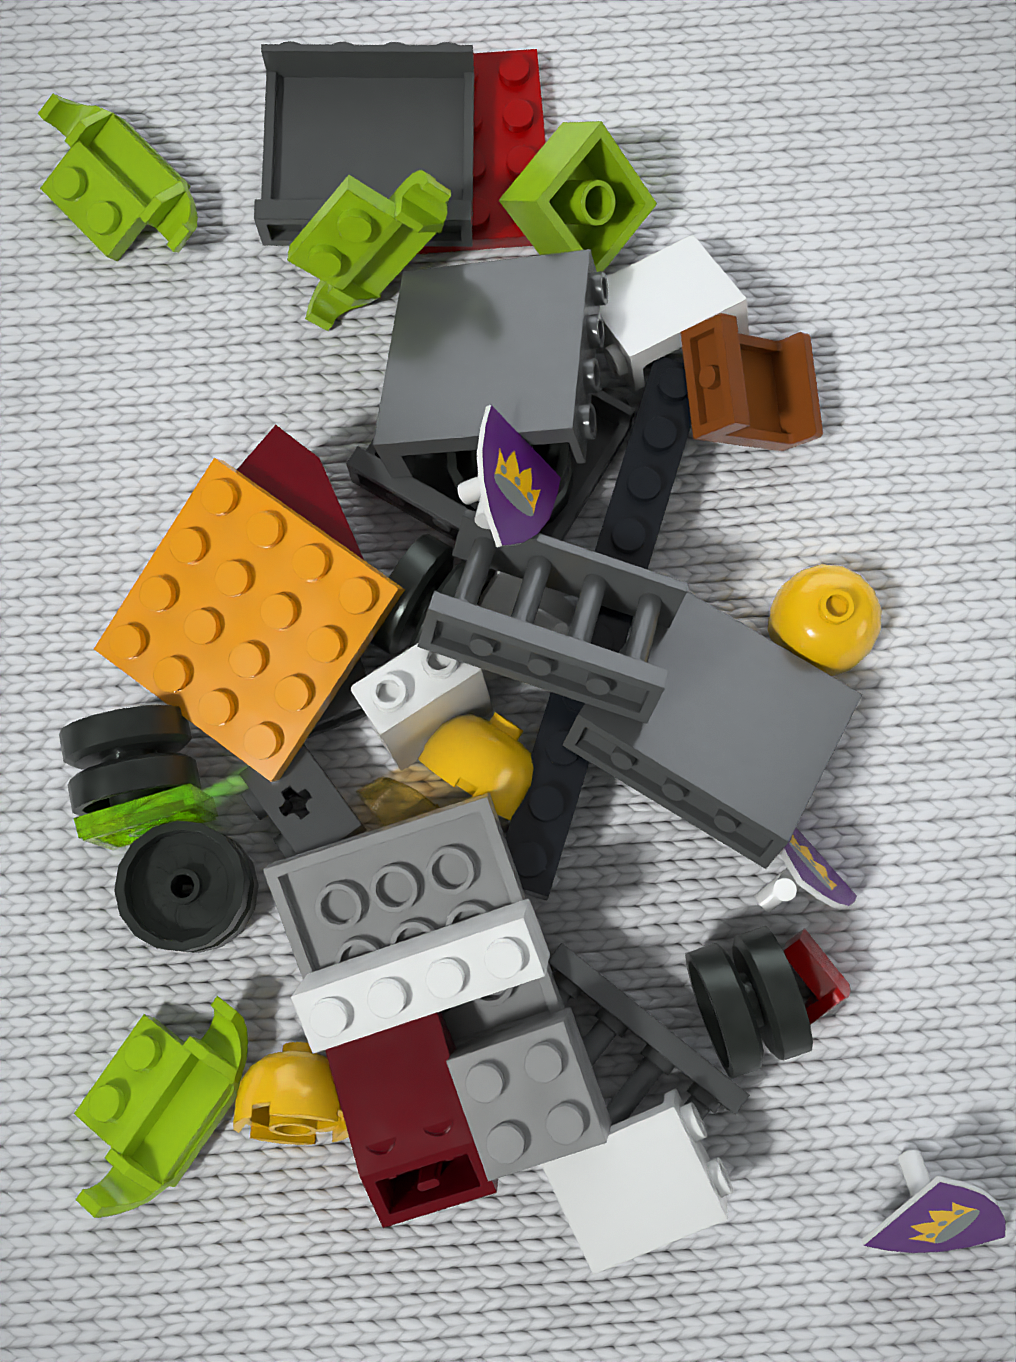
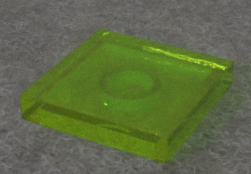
(126, 822)

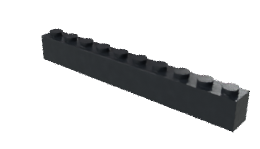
(629, 535)

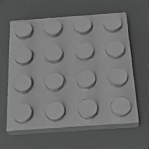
(403, 885)

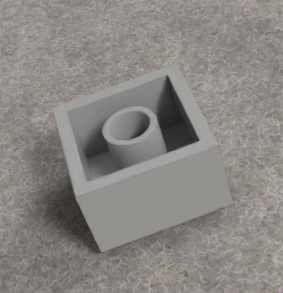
(529, 1094)

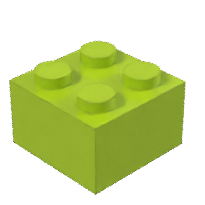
(579, 194)

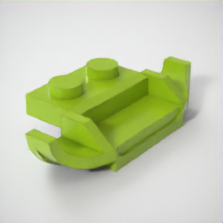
(115, 180)
(365, 241)
(161, 1106)

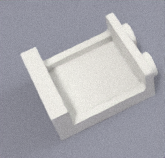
(659, 300)
(416, 696)
(641, 1185)

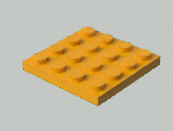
(248, 619)

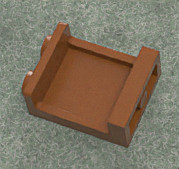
(750, 386)

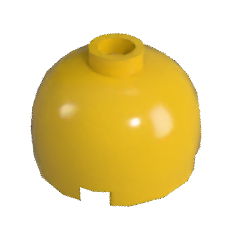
(826, 617)
(482, 759)
(289, 1098)

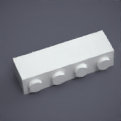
(421, 976)

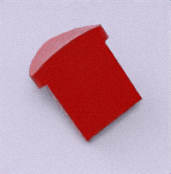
(818, 973)

